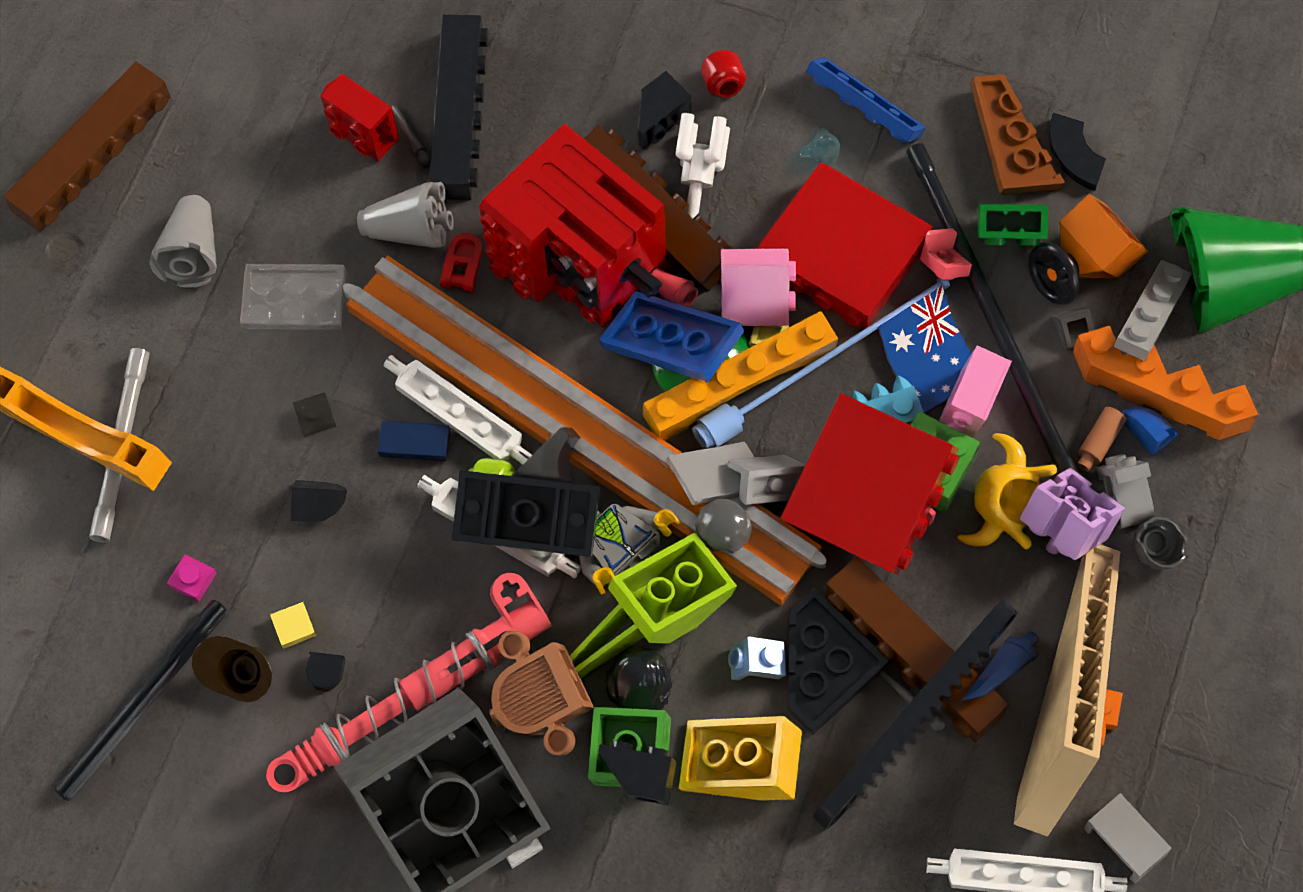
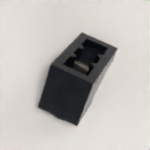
(552, 458)

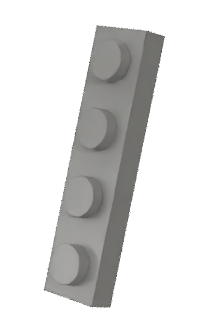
(1152, 310)

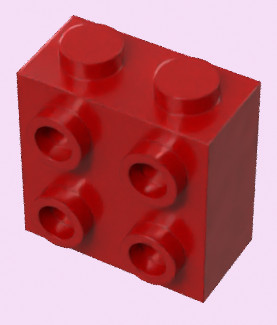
(359, 117)

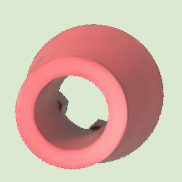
(676, 288)

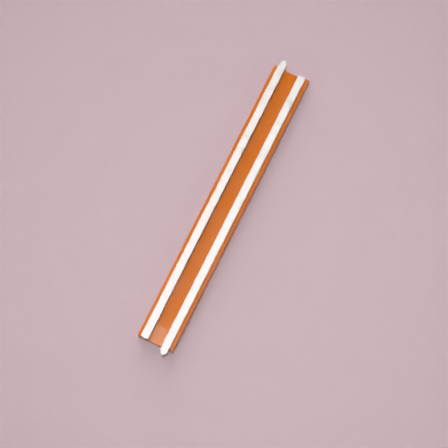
(544, 399)

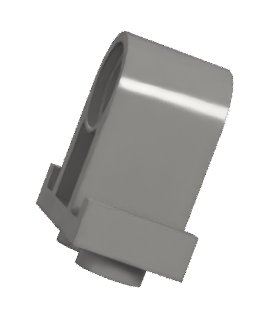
(1128, 485)

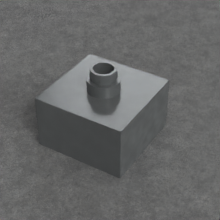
(442, 796)

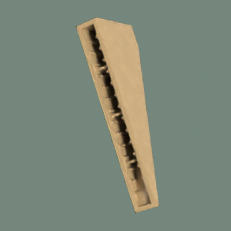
(1074, 702)

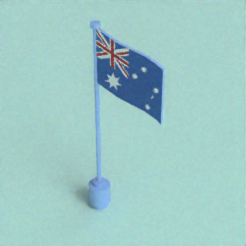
(918, 344)

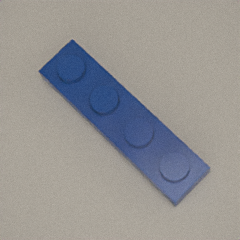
(858, 94)

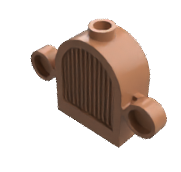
(538, 693)

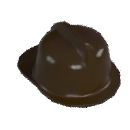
(232, 668)

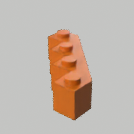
(1178, 395)

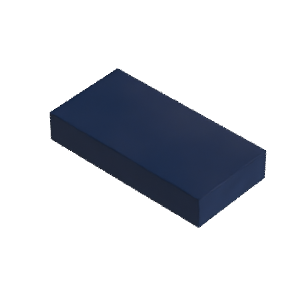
(414, 440)

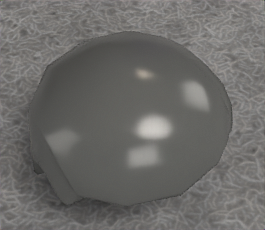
(723, 525)
(1159, 543)

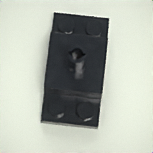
(526, 513)

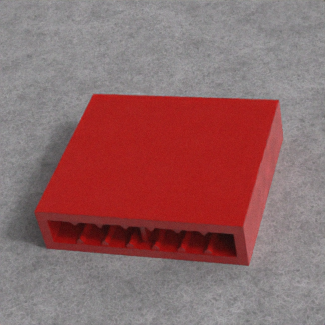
(847, 245)
(870, 484)

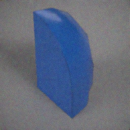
(1149, 428)

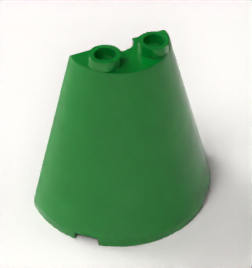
(1237, 262)

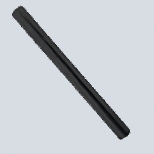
(140, 700)

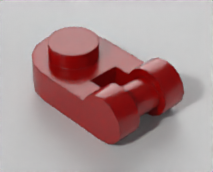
(465, 252)

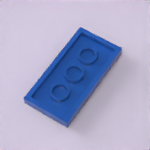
(671, 336)

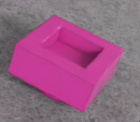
(191, 578)

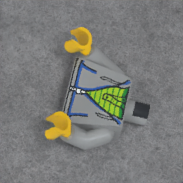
(623, 540)

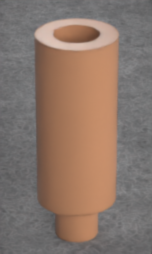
(1100, 438)

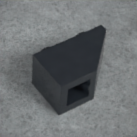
(661, 108)
(641, 774)

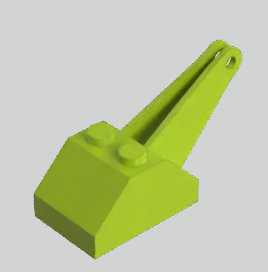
(662, 597)

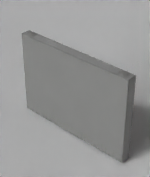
(706, 472)

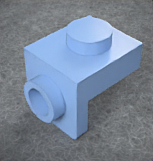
(757, 658)

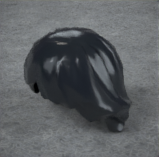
(639, 680)

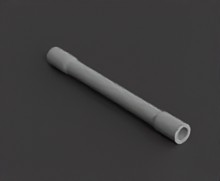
(105, 510)

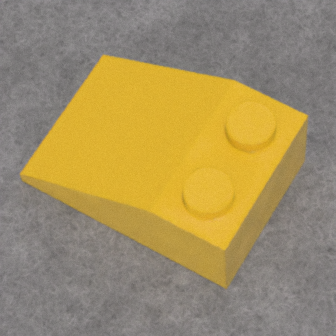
(742, 758)

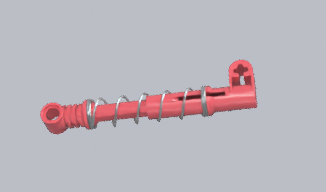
(419, 688)

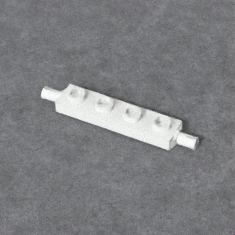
(457, 410)
(545, 562)
(1022, 873)

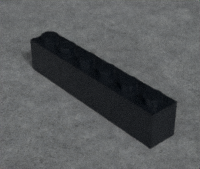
(457, 105)

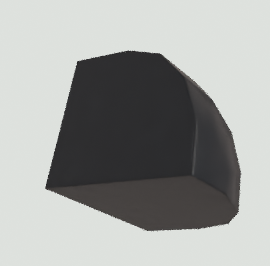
(316, 500)

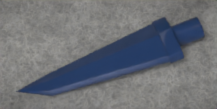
(1009, 660)

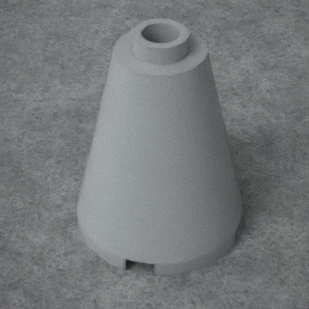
(186, 245)

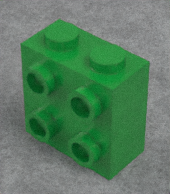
(1017, 221)

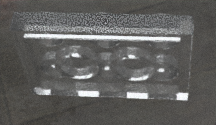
(293, 296)

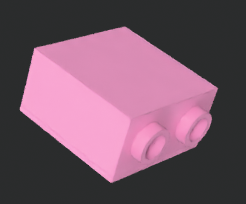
(757, 286)
(975, 391)

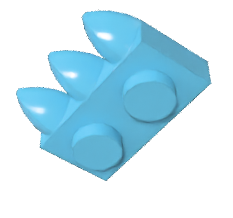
(900, 404)

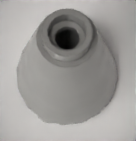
(409, 217)

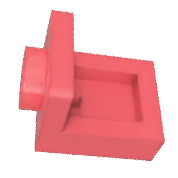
(941, 257)

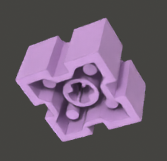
(1071, 514)

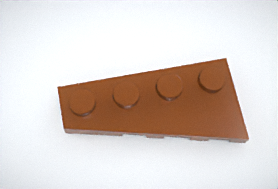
(1011, 142)

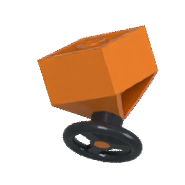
(1091, 245)

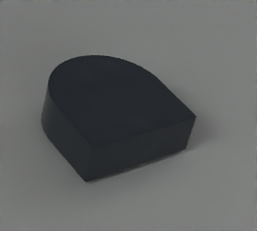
(325, 670)

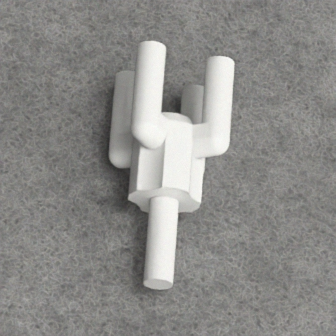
(700, 160)

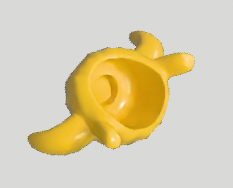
(1004, 494)

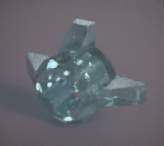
(823, 148)

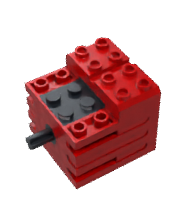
(575, 228)

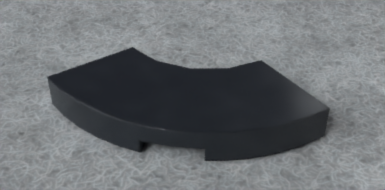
(1072, 151)

